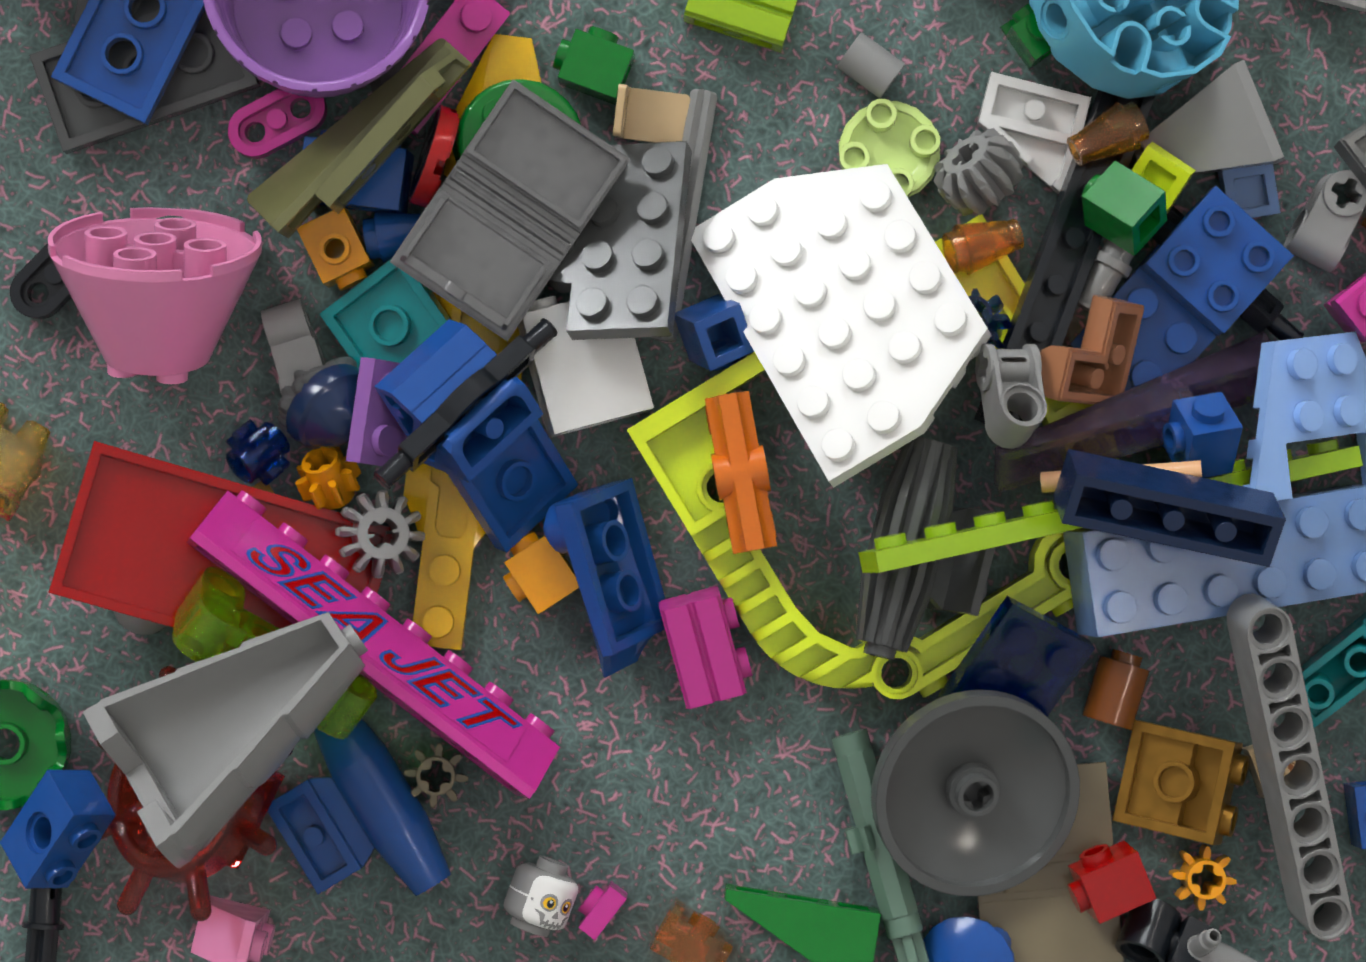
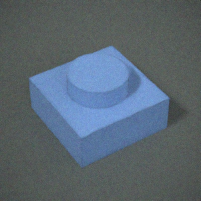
(1252, 189)

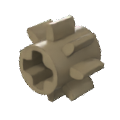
(447, 766)

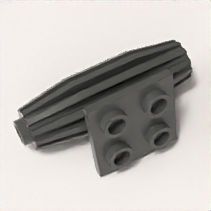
(914, 498)

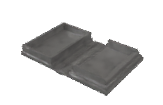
(510, 210)

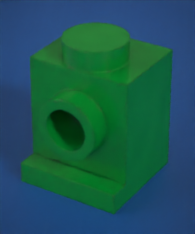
(1026, 38)

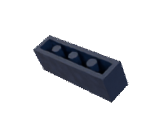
(1168, 508)

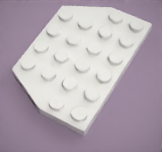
(845, 309)

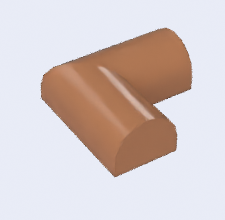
(1105, 355)

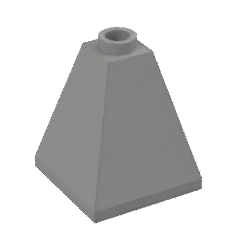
(1220, 127)

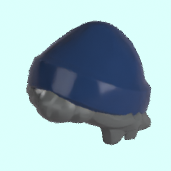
(320, 404)

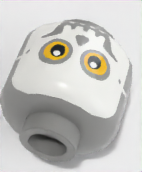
(540, 896)

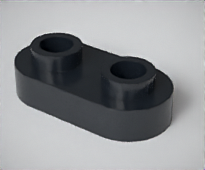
(39, 271)

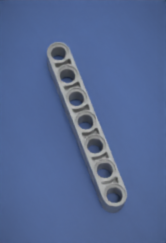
(1278, 748)

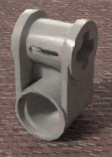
(1324, 228)
(1011, 383)

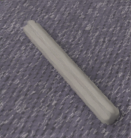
(698, 135)

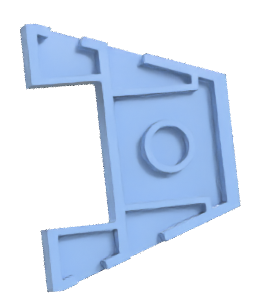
(1303, 394)

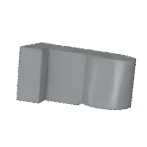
(291, 340)

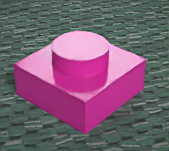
(600, 908)

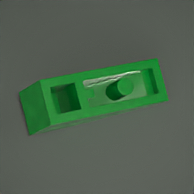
(810, 925)

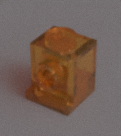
(689, 938)

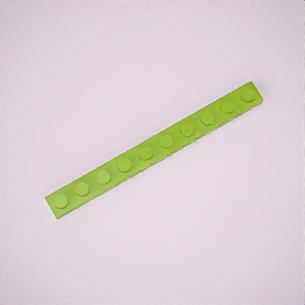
(1043, 519)

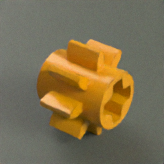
(327, 478)
(1210, 889)

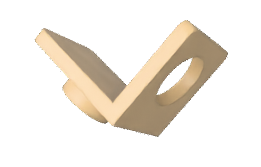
(650, 115)

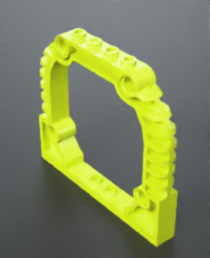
(679, 455)

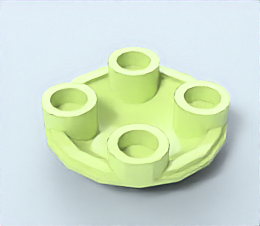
(892, 136)

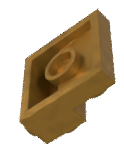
(1180, 783)

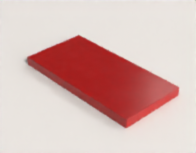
(133, 530)

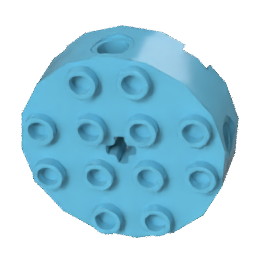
(1135, 44)

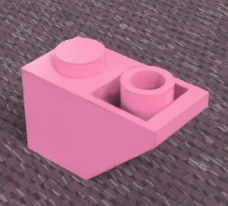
(233, 933)

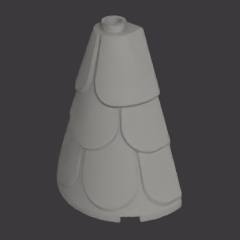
(223, 727)

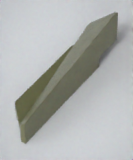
(359, 143)

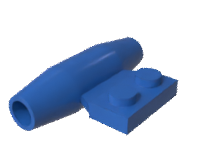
(359, 809)

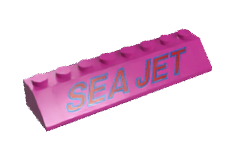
(398, 658)

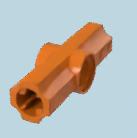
(740, 472)

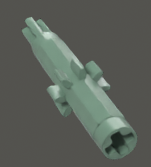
(888, 879)

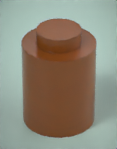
(1116, 689)

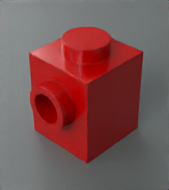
(1109, 881)

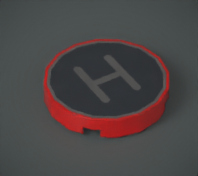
(433, 156)

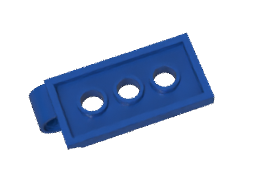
(158, 47)

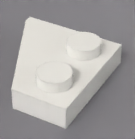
(1036, 122)

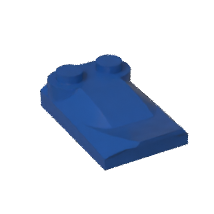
(612, 566)

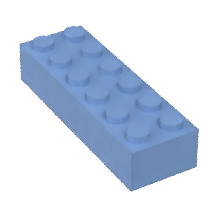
(1144, 585)

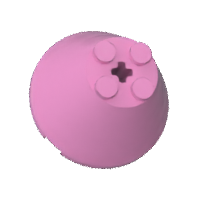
(155, 286)

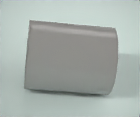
(870, 65)

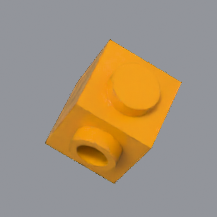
(336, 249)
(539, 573)

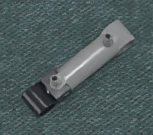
(1158, 935)

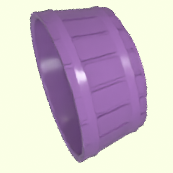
(317, 44)

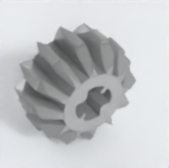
(978, 172)
(383, 551)

